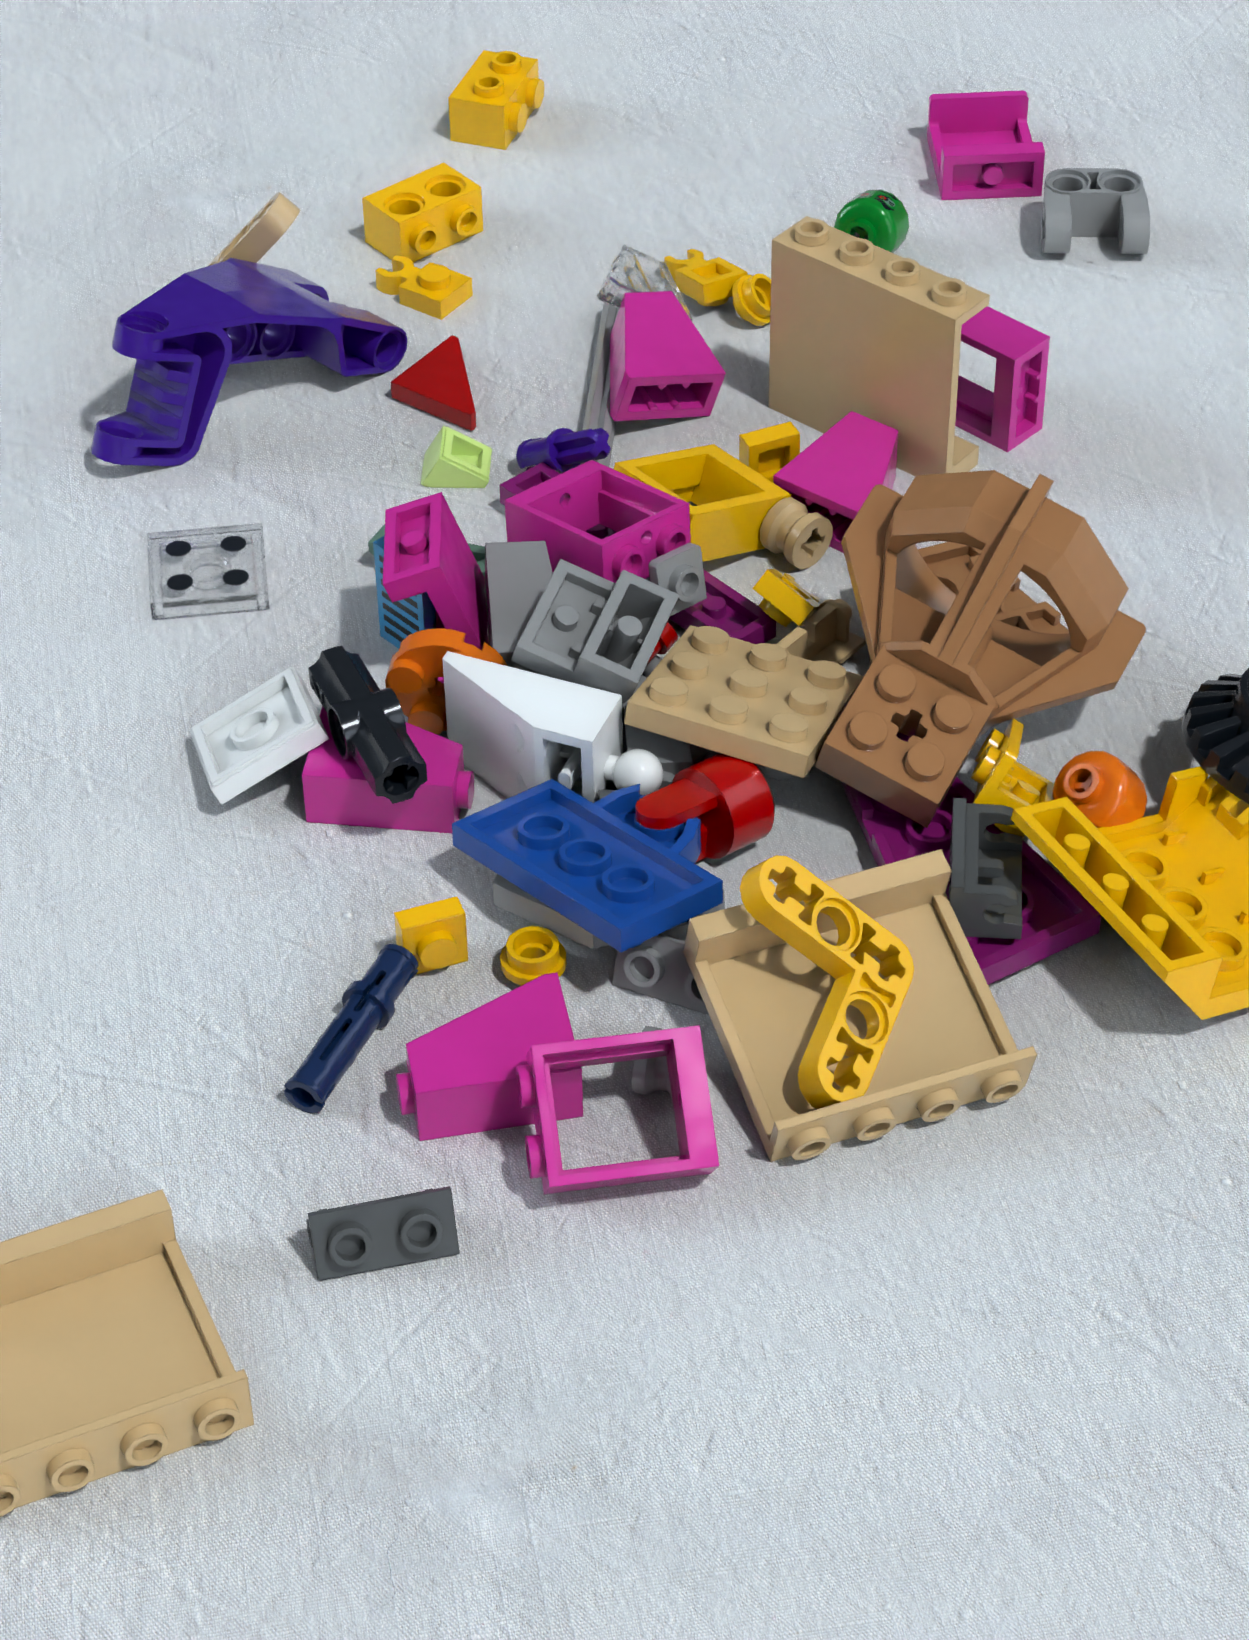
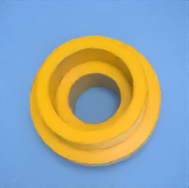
(753, 298)
(531, 954)

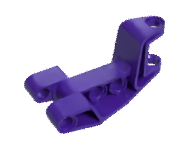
(222, 318)

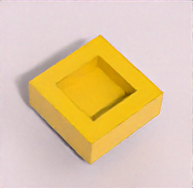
(769, 448)
(433, 933)

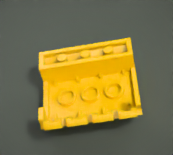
(1165, 883)

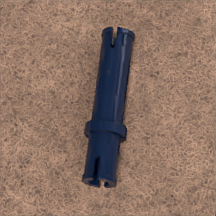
(365, 1007)

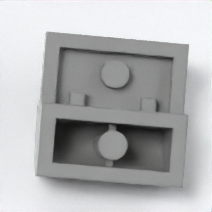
(595, 629)

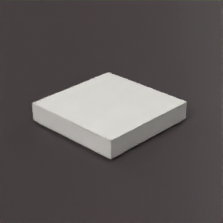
(258, 734)

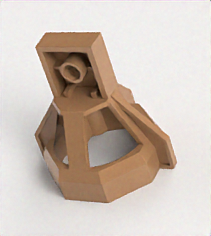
(942, 657)

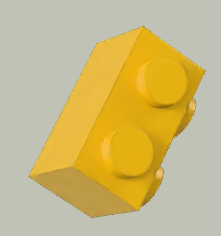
(495, 99)

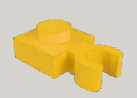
(703, 280)
(428, 290)
(785, 599)

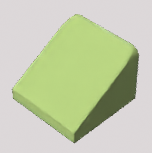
(456, 461)

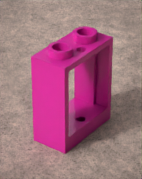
(1018, 398)
(644, 520)
(689, 1097)

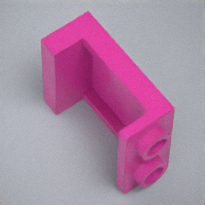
(984, 146)
(432, 556)

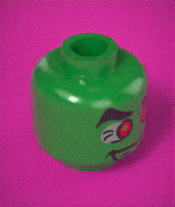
(875, 217)

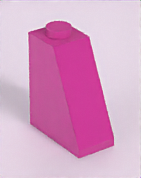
(660, 361)
(841, 470)
(341, 795)
(466, 1069)

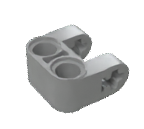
(1095, 205)

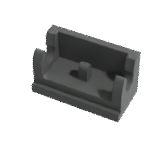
(985, 871)

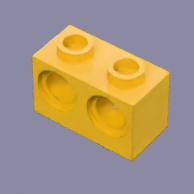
(423, 213)

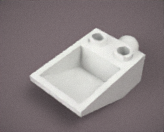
(540, 728)

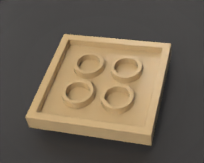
(743, 699)

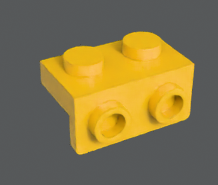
(1003, 778)

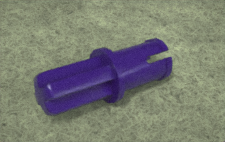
(564, 449)

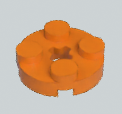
(416, 670)

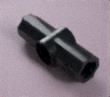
(367, 724)

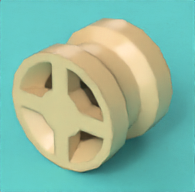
(796, 533)

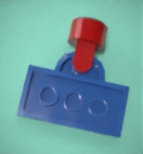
(630, 857)

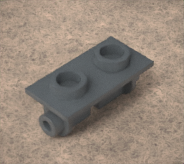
(383, 1233)

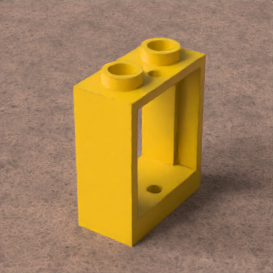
(726, 491)

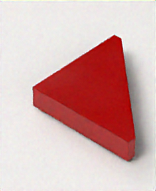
(439, 385)

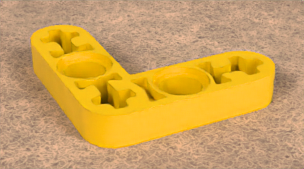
(856, 976)

